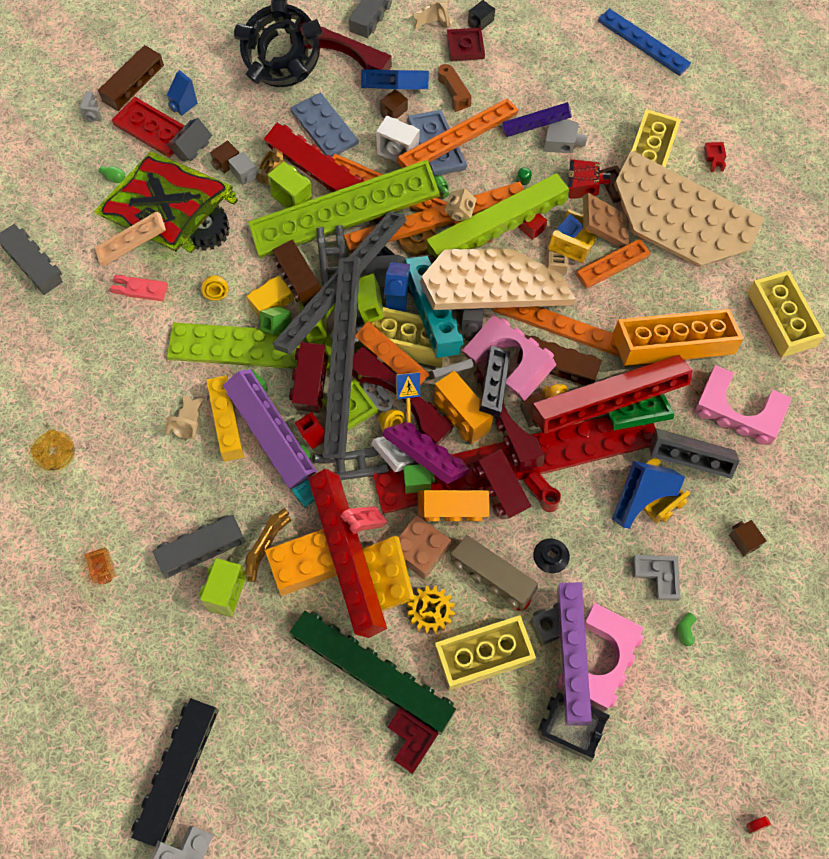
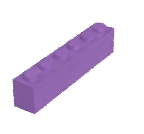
(269, 428)
(573, 654)

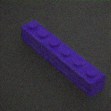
(537, 119)

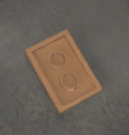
(605, 220)

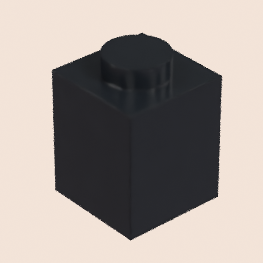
(481, 15)

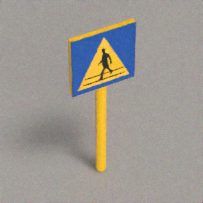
(408, 387)

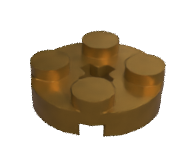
(269, 163)
(416, 247)

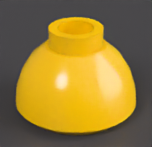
(214, 288)
(554, 390)
(391, 418)

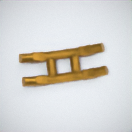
(255, 556)

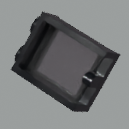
(575, 739)

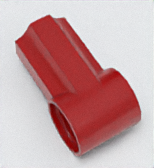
(541, 490)

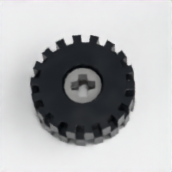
(214, 232)

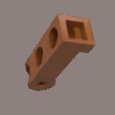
(460, 95)

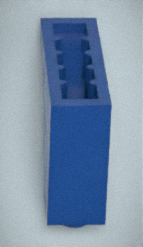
(394, 79)
(397, 286)
(642, 487)

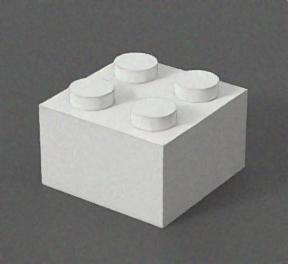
(395, 138)

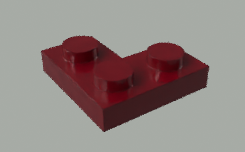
(417, 737)

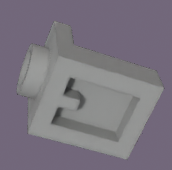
(89, 108)

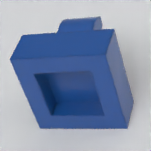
(570, 226)

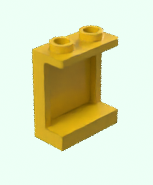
(573, 248)
(662, 508)

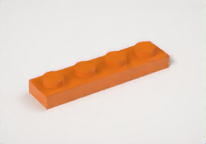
(613, 263)
(389, 351)

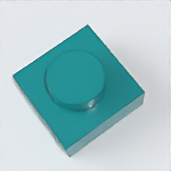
(304, 493)

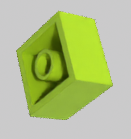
(223, 587)

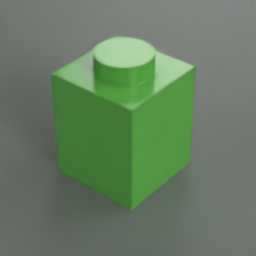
(275, 320)
(417, 478)

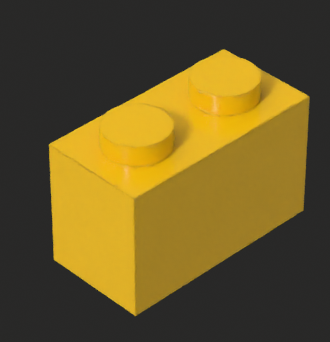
(270, 295)

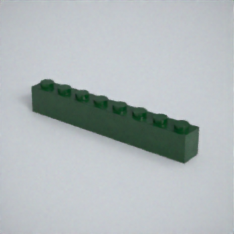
(373, 672)

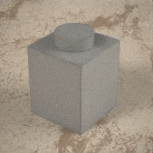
(243, 168)

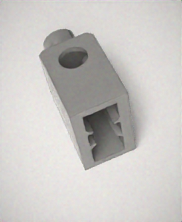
(563, 136)

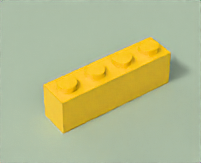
(225, 420)

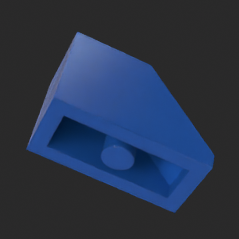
(181, 94)

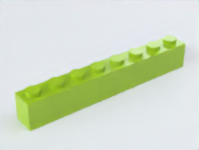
(501, 217)

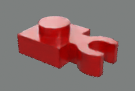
(716, 154)

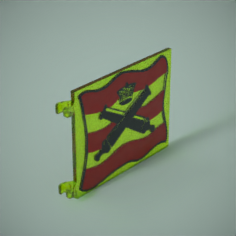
(174, 191)

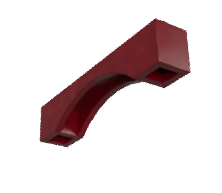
(365, 55)
(372, 371)
(524, 448)

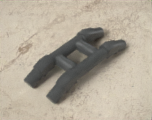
(324, 252)
(360, 456)

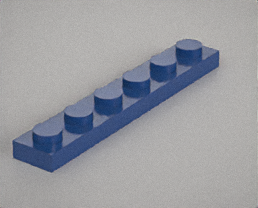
(644, 42)

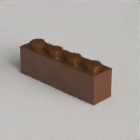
(131, 77)
(298, 272)
(570, 363)

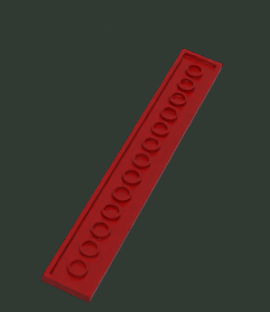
(562, 450)

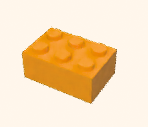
(461, 407)
(453, 505)
(301, 562)

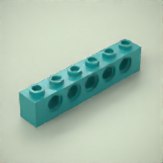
(437, 323)

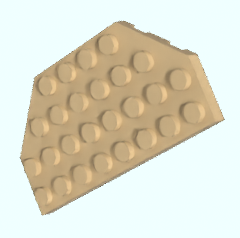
(682, 213)
(492, 281)

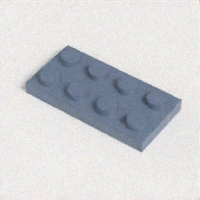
(324, 125)
(431, 125)

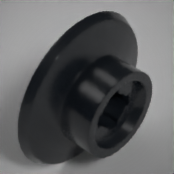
(547, 563)

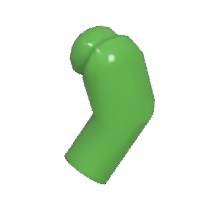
(684, 631)

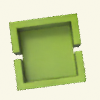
(289, 186)

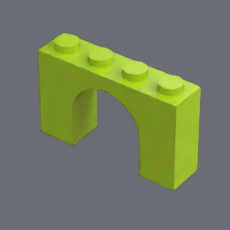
(368, 305)

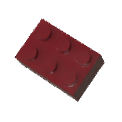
(309, 377)
(502, 485)

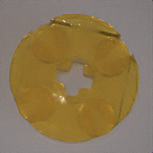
(42, 447)

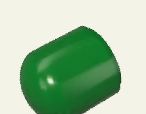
(524, 176)

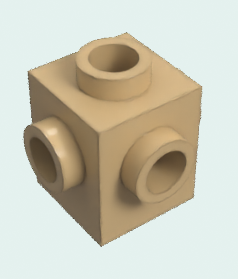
(460, 204)

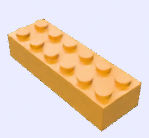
(682, 334)

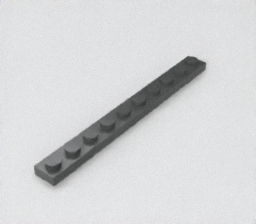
(326, 297)
(342, 358)

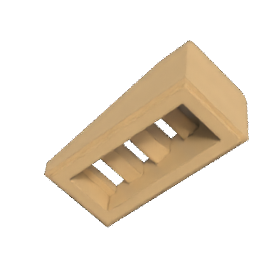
(559, 267)

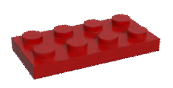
(148, 125)

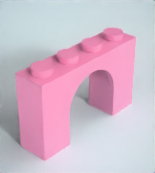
(535, 362)
(714, 406)
(623, 637)

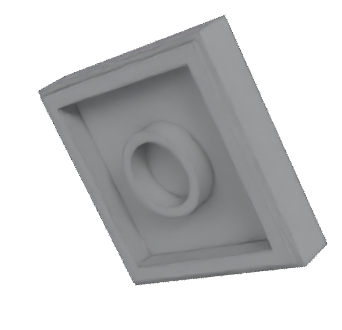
(448, 369)

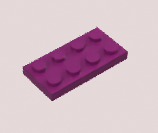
(426, 452)

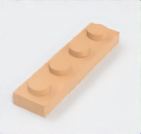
(130, 238)

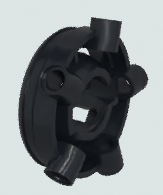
(295, 60)

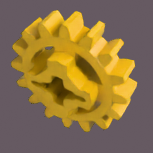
(422, 615)

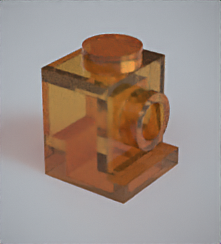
(106, 572)

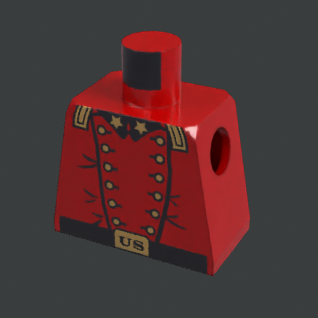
(585, 178)

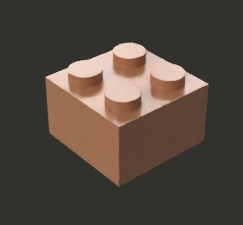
(423, 546)

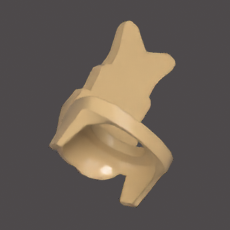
(434, 11)
(187, 422)

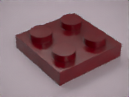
(465, 44)

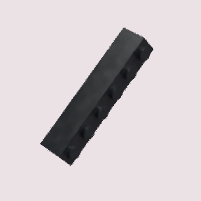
(175, 773)

